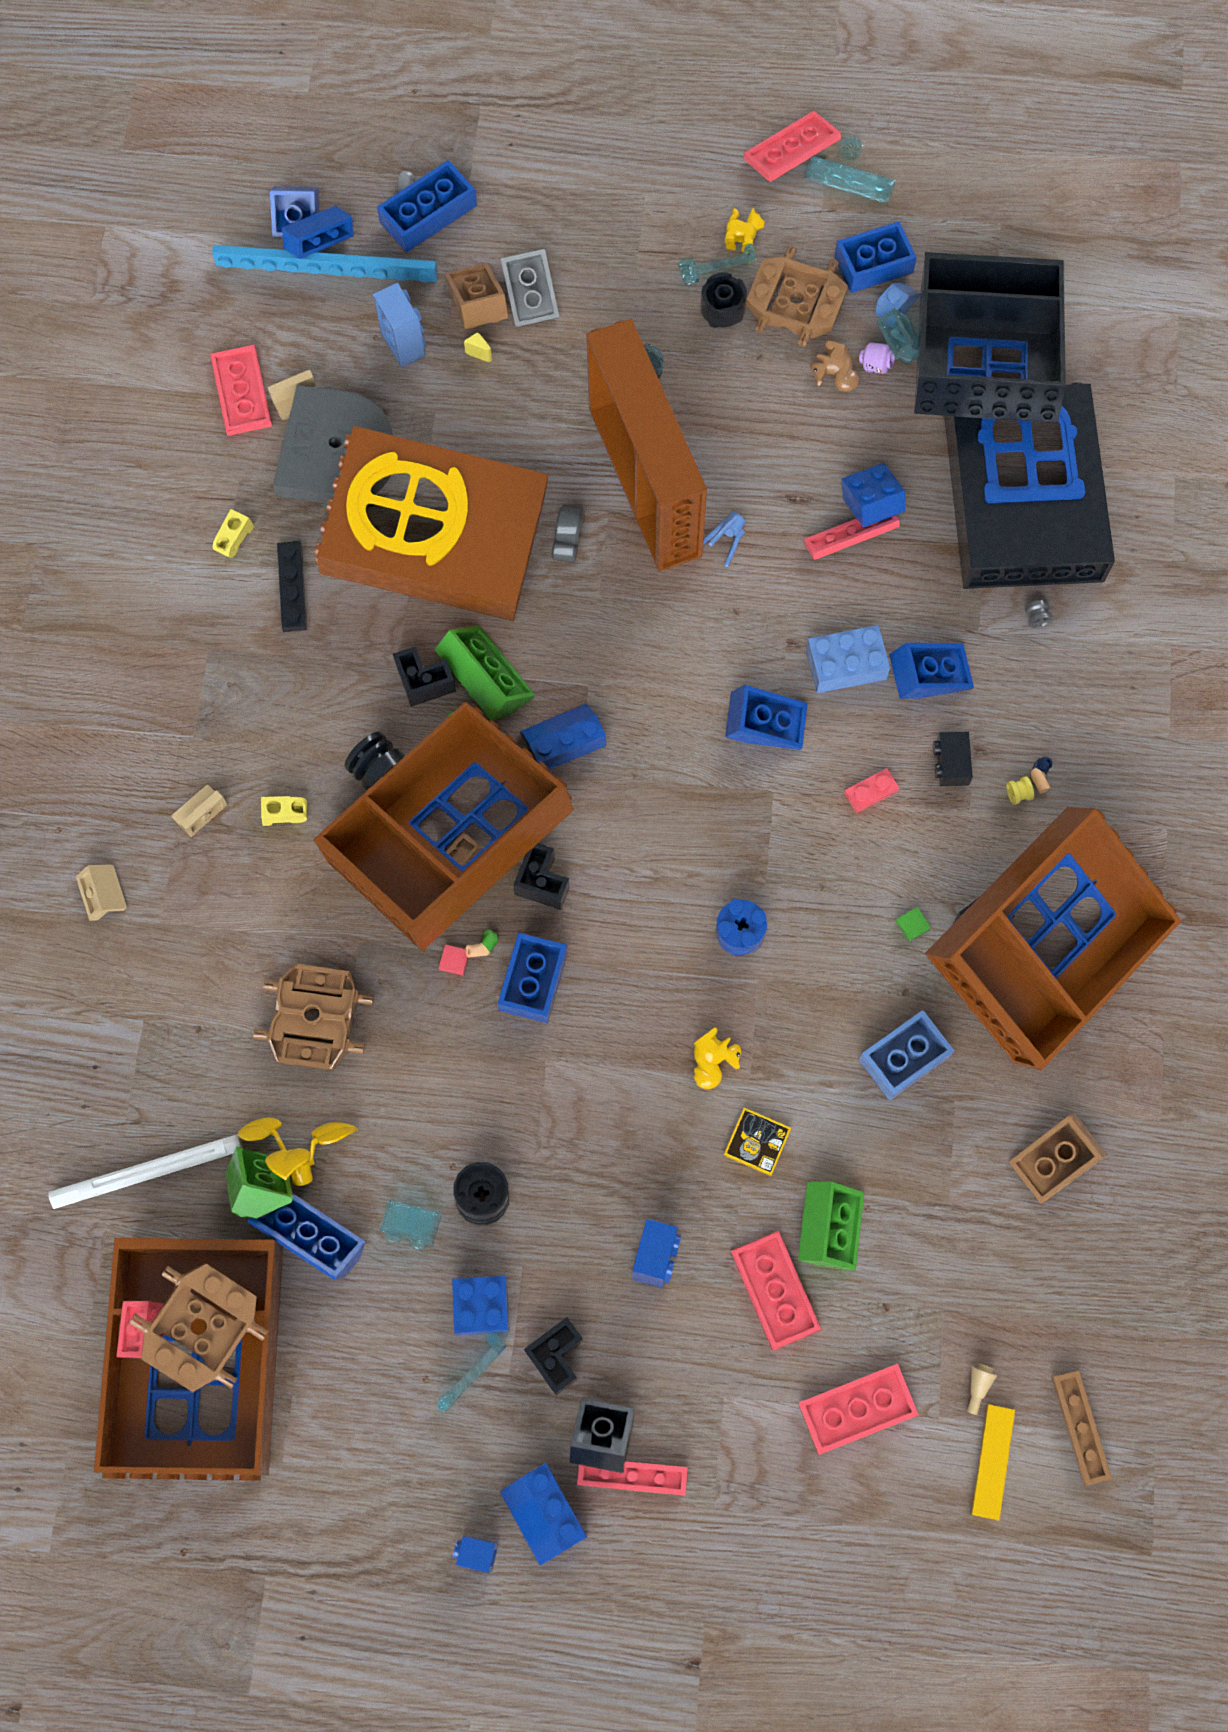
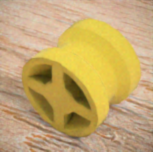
(1020, 790)

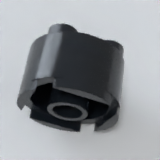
(723, 300)

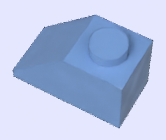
(896, 296)

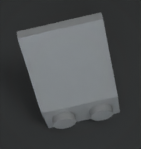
(530, 288)

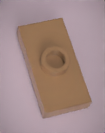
(463, 849)

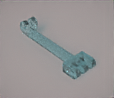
(691, 271)
(450, 1397)

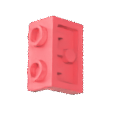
(130, 1337)

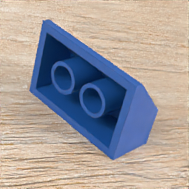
(565, 737)
(543, 1514)

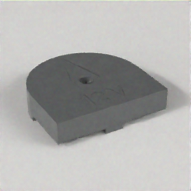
(317, 441)

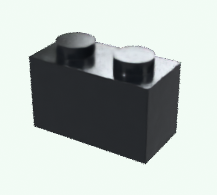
(953, 758)

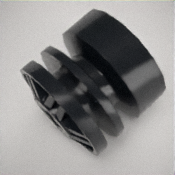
(372, 759)
(476, 1179)

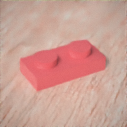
(871, 790)

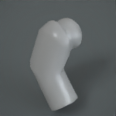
(404, 180)

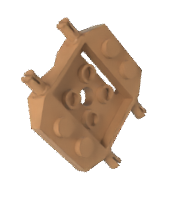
(800, 282)
(333, 1020)
(214, 1343)

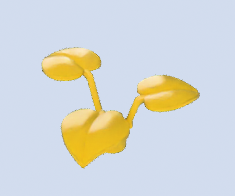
(295, 1161)

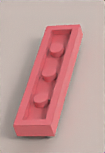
(846, 535)
(637, 1477)

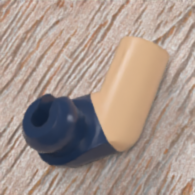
(1039, 773)

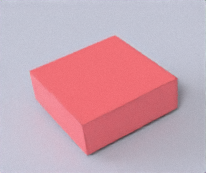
(453, 960)

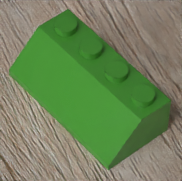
(484, 671)

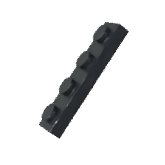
(291, 586)

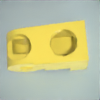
(232, 533)
(283, 810)

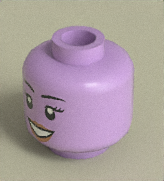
(877, 358)

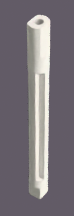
(144, 1171)

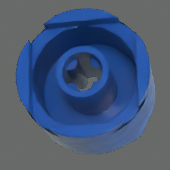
(736, 914)

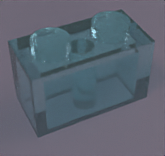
(899, 335)
(410, 1224)

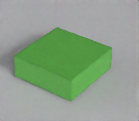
(913, 924)

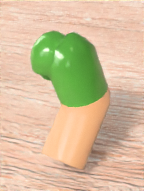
(489, 941)

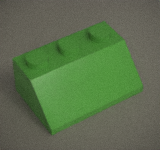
(253, 1186)
(831, 1225)

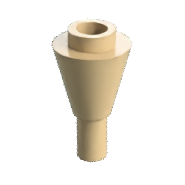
(981, 1381)

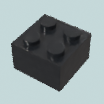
(601, 1435)

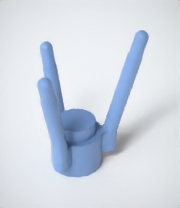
(730, 526)

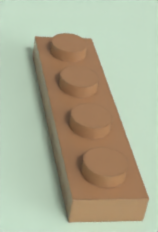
(1081, 1428)

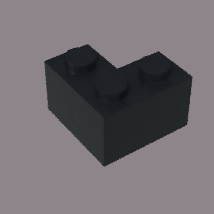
(421, 682)
(537, 882)
(548, 1355)

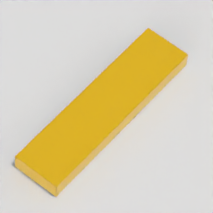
(993, 1462)

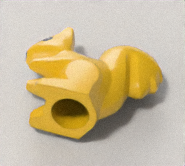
(708, 1054)

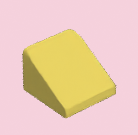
(478, 348)

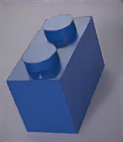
(475, 1553)

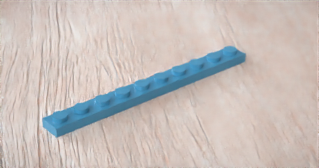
(326, 263)

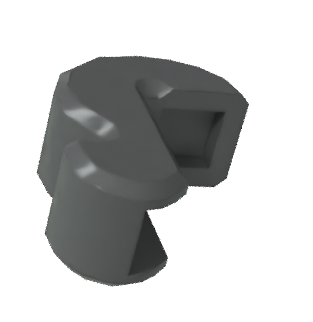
(567, 533)

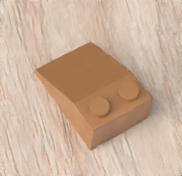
(477, 296)
(1058, 1158)

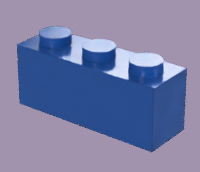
(317, 232)

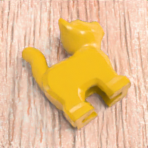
(742, 231)

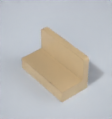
(283, 392)
(199, 810)
(100, 890)

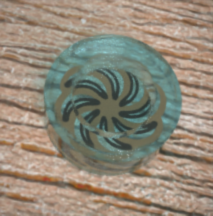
(850, 148)

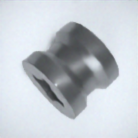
(1038, 613)

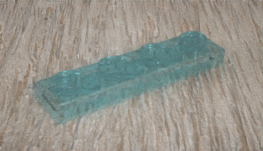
(849, 179)

